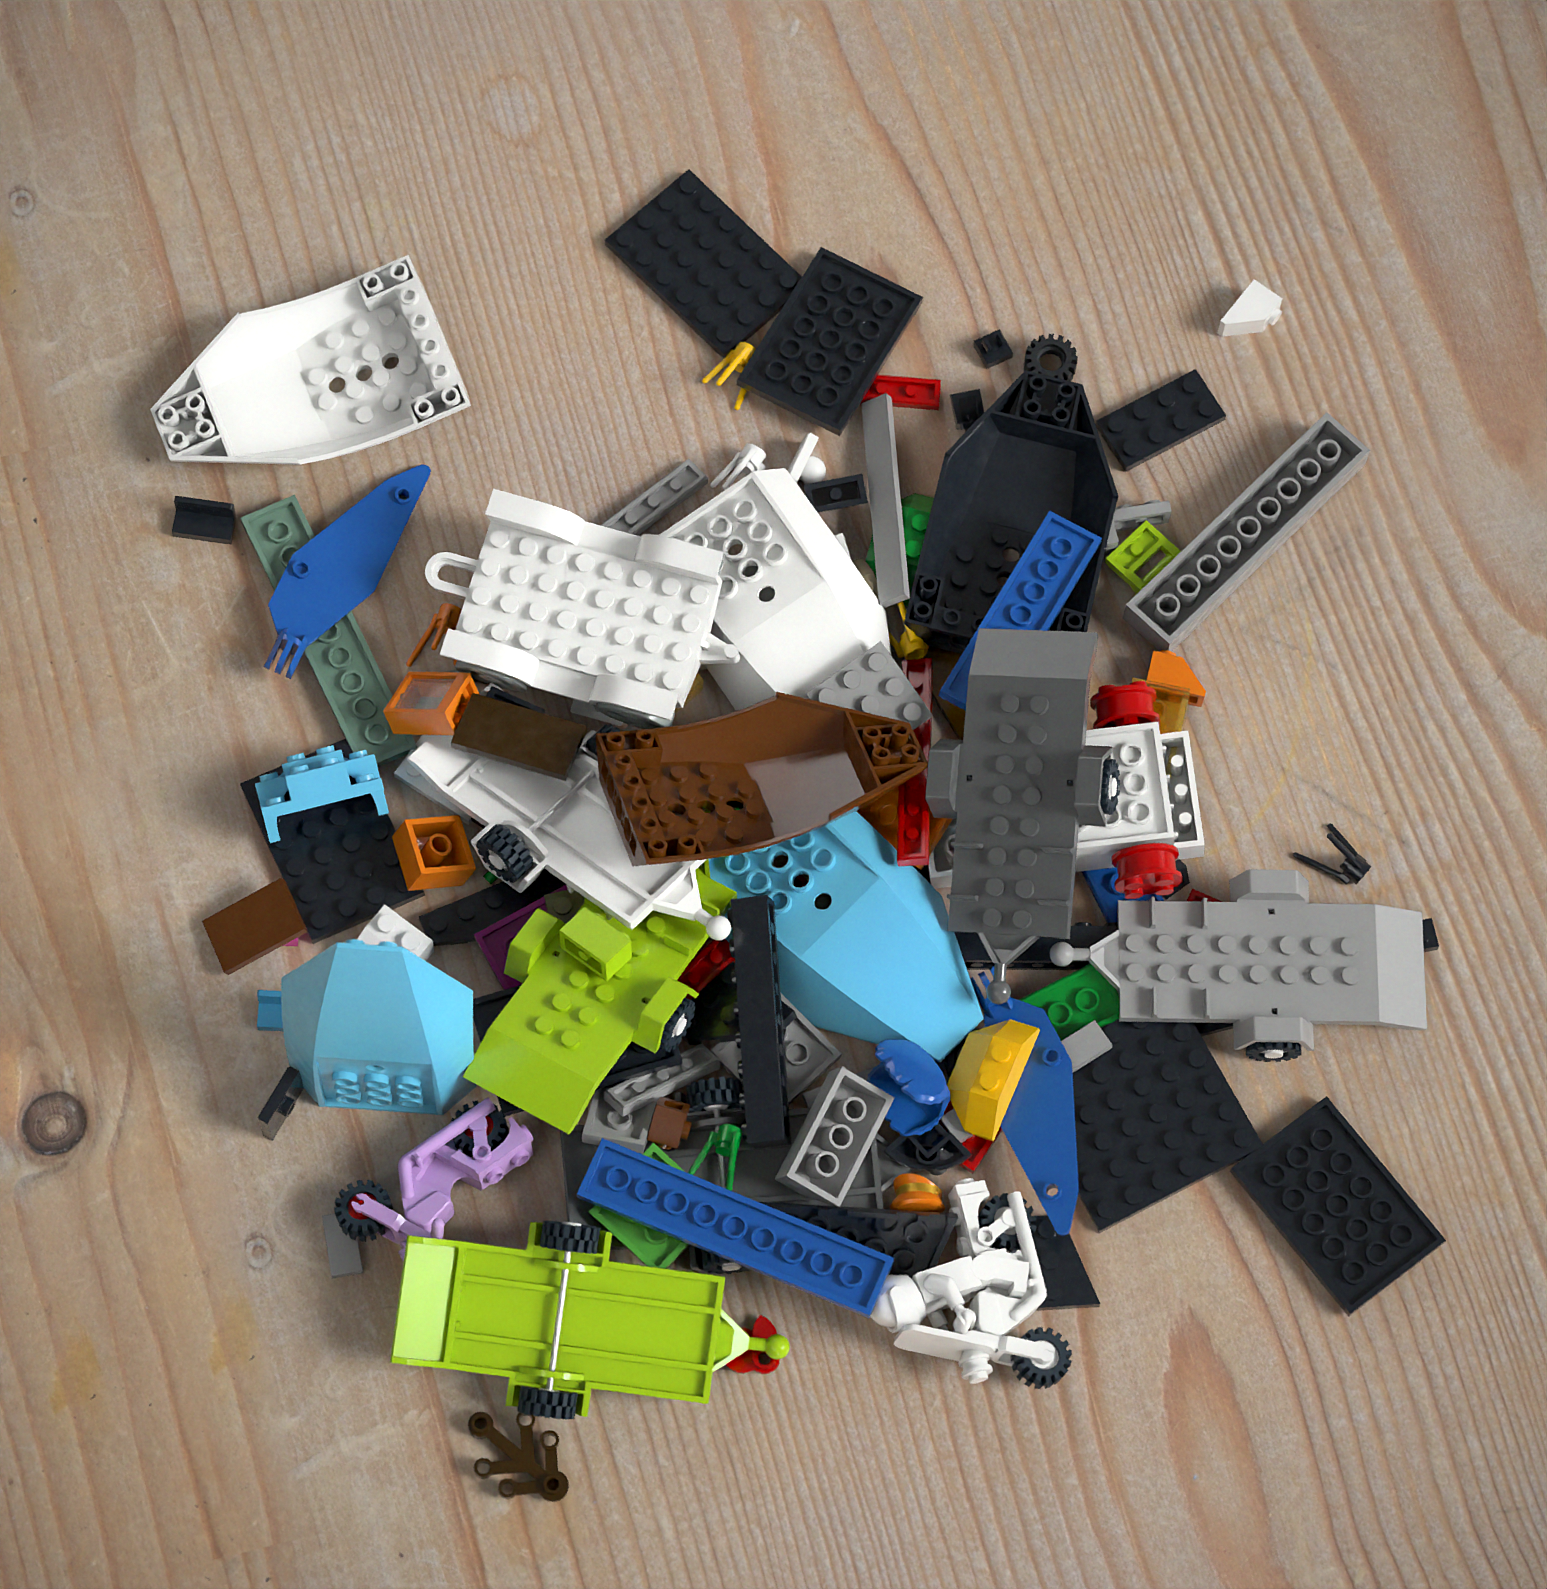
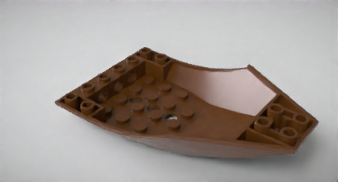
(782, 758)

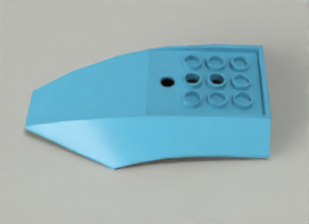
(877, 955)
(374, 1009)

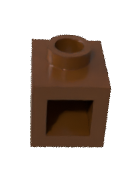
(669, 1123)

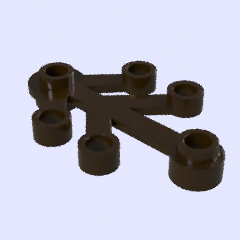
(522, 1460)

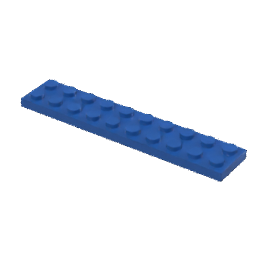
(735, 1228)

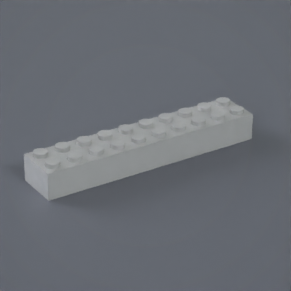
(1246, 534)

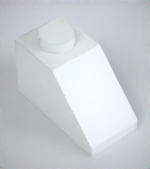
(1251, 311)

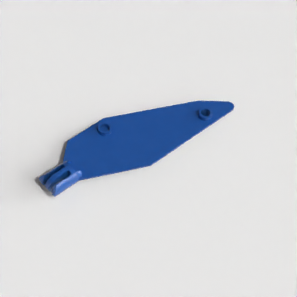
(340, 566)
(1041, 1110)

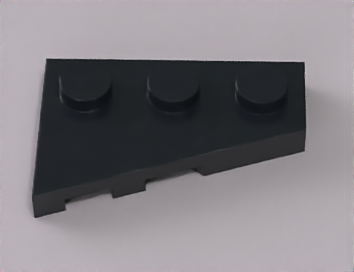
(1061, 1270)

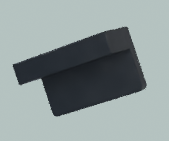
(204, 520)

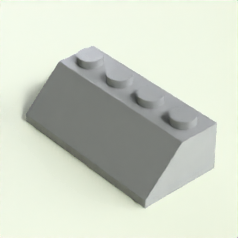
(834, 1137)

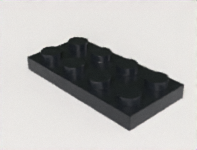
(1160, 420)

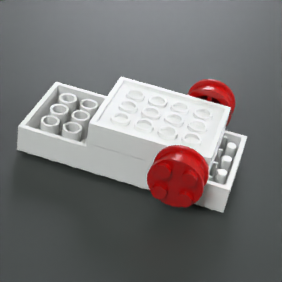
(1154, 814)

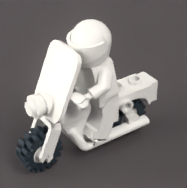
(1003, 1291)

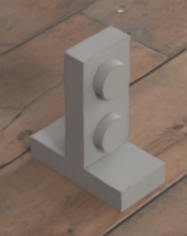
(1131, 517)

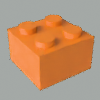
(433, 852)

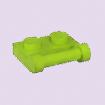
(1137, 551)

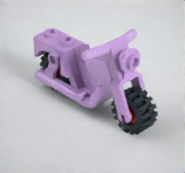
(431, 1171)

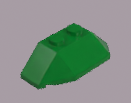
(915, 515)

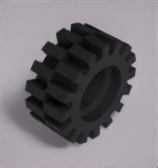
(1051, 346)

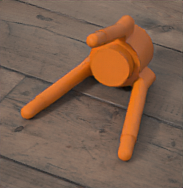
(446, 618)

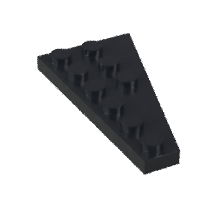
(465, 917)
(909, 1237)

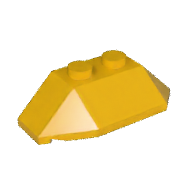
(989, 1074)

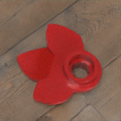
(749, 1360)

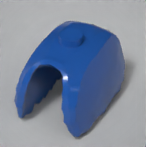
(915, 1084)

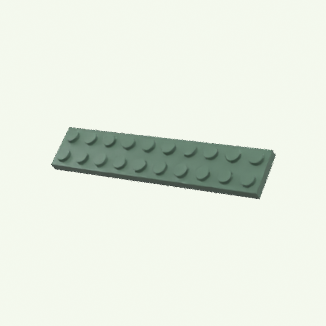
(340, 655)

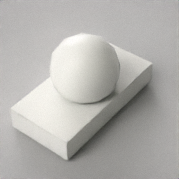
(807, 467)

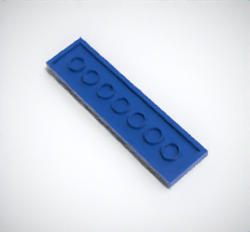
(1032, 591)

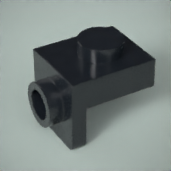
(966, 408)

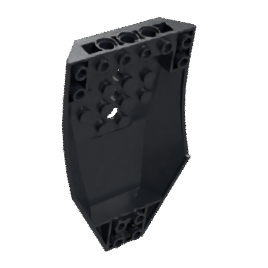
(995, 487)

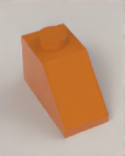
(1173, 670)

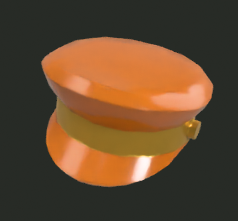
(916, 1194)

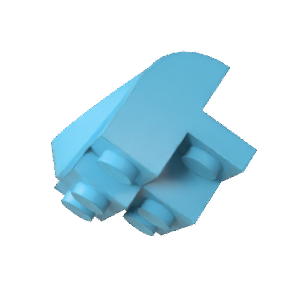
(318, 782)

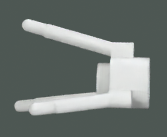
(747, 461)

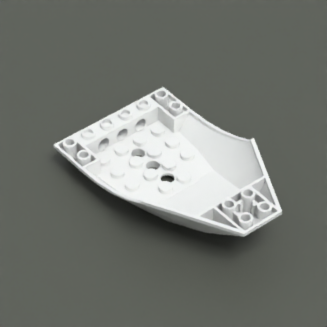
(268, 373)
(820, 604)

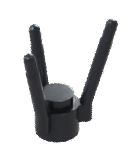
(1354, 865)

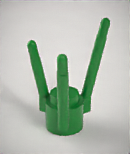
(726, 1144)

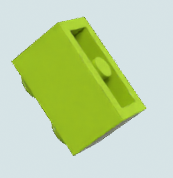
(596, 943)

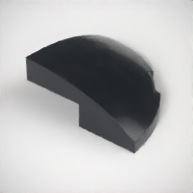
(928, 1151)

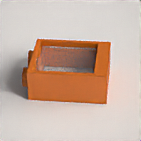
(429, 703)

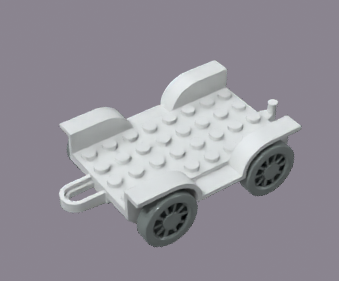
(585, 611)

